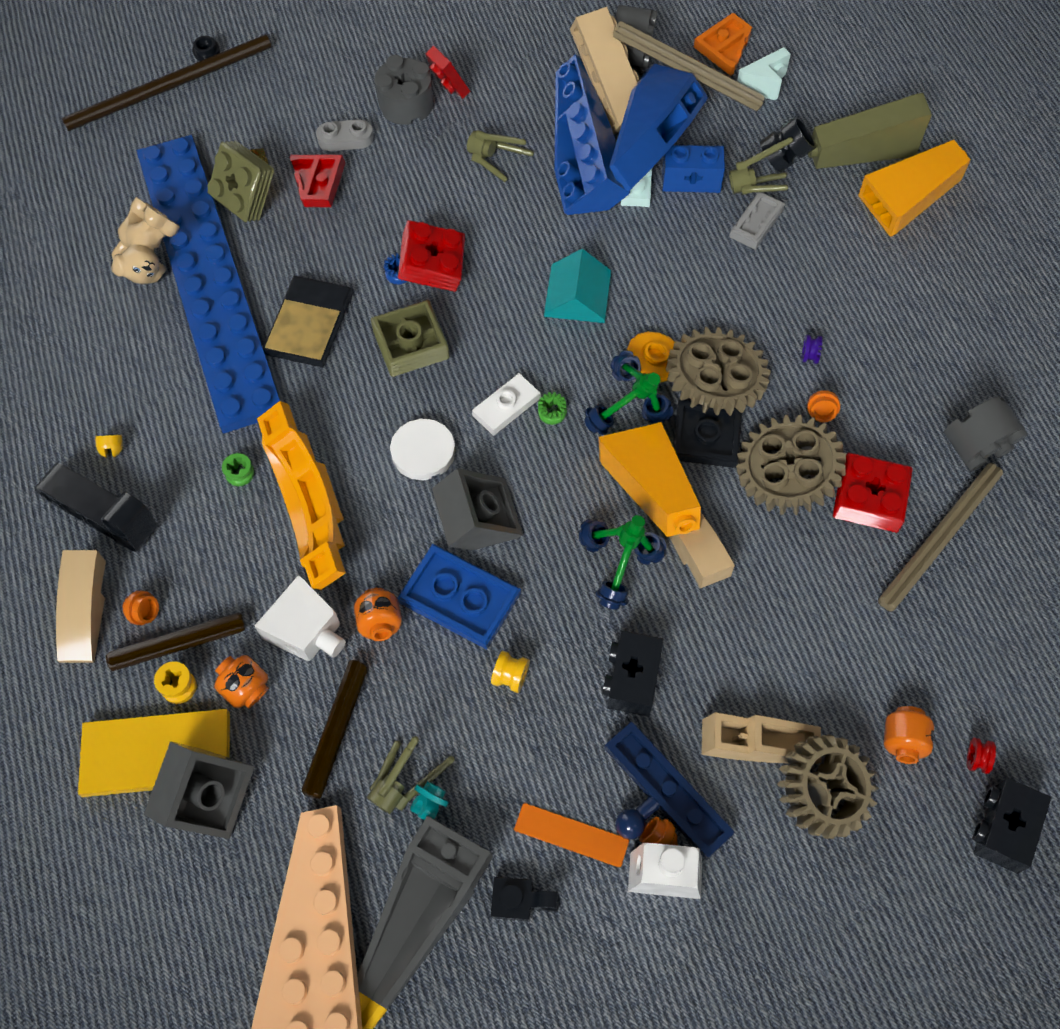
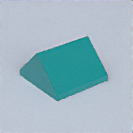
(578, 288)

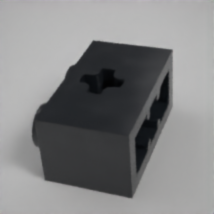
(637, 653)
(1026, 815)

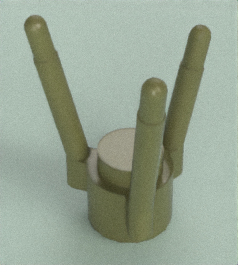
(485, 144)
(744, 179)
(387, 791)

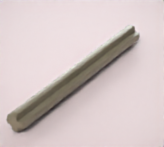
(683, 62)
(940, 537)

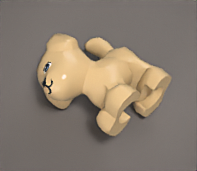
(138, 238)

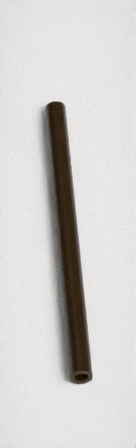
(166, 82)

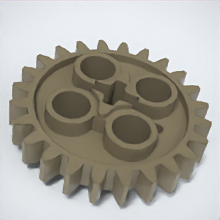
(718, 371)
(793, 488)

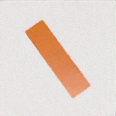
(571, 835)

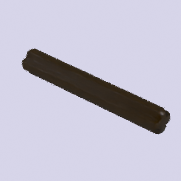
(175, 641)
(334, 729)

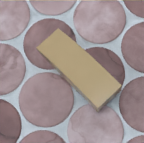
(704, 554)
(79, 605)
(753, 737)

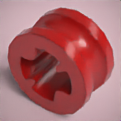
(981, 755)

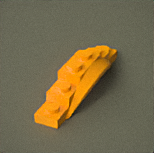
(306, 495)

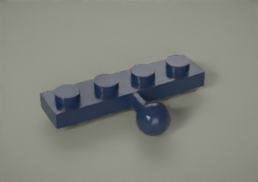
(665, 791)

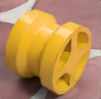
(510, 671)
(181, 689)

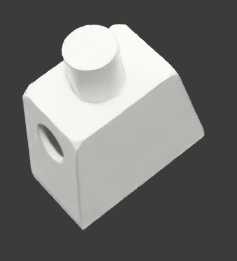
(301, 623)
(666, 870)

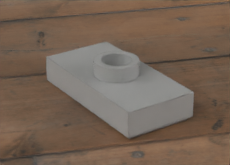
(757, 220)

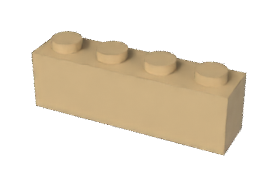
(605, 62)

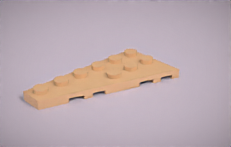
(312, 956)

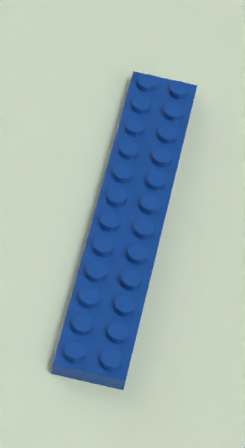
(209, 285)

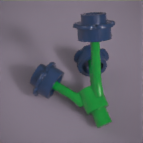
(655, 407)
(631, 536)

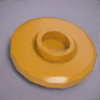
(653, 352)

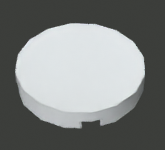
(422, 449)

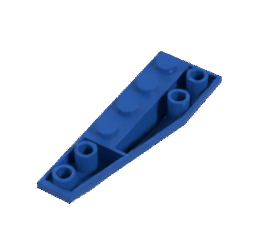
(654, 120)
(583, 144)

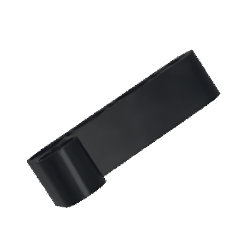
(119, 518)

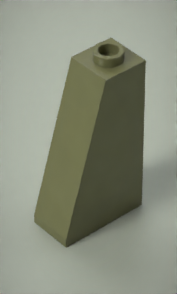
(873, 134)

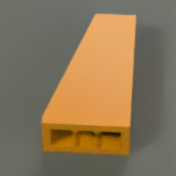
(912, 185)
(652, 476)

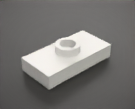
(506, 404)

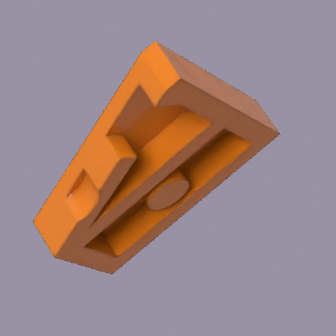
(725, 42)

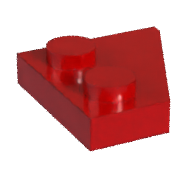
(445, 70)
(317, 178)

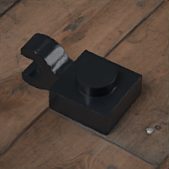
(515, 899)

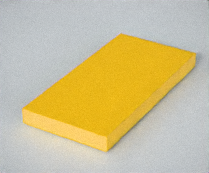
(129, 752)

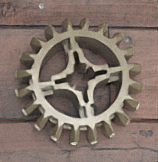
(844, 774)

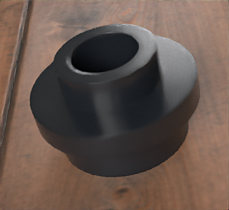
(205, 47)

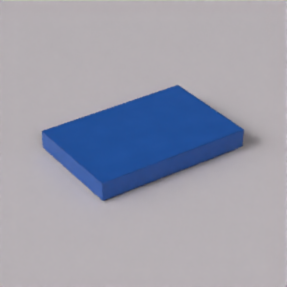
(459, 596)

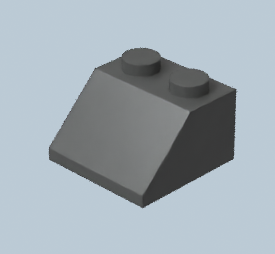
(476, 510)
(198, 791)

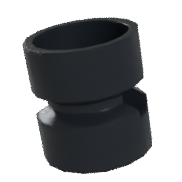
(800, 147)

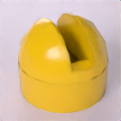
(107, 442)

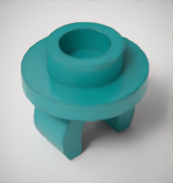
(428, 801)

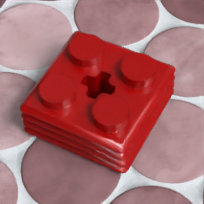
(431, 256)
(887, 479)

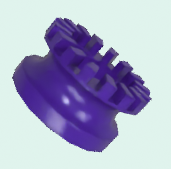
(810, 349)

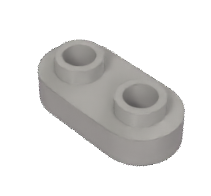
(344, 135)

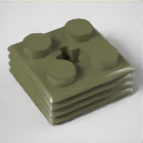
(240, 180)
(414, 322)

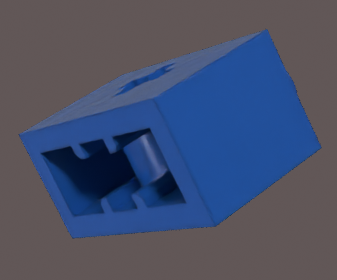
(693, 169)

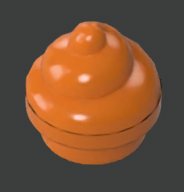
(823, 406)
(140, 607)
(659, 832)

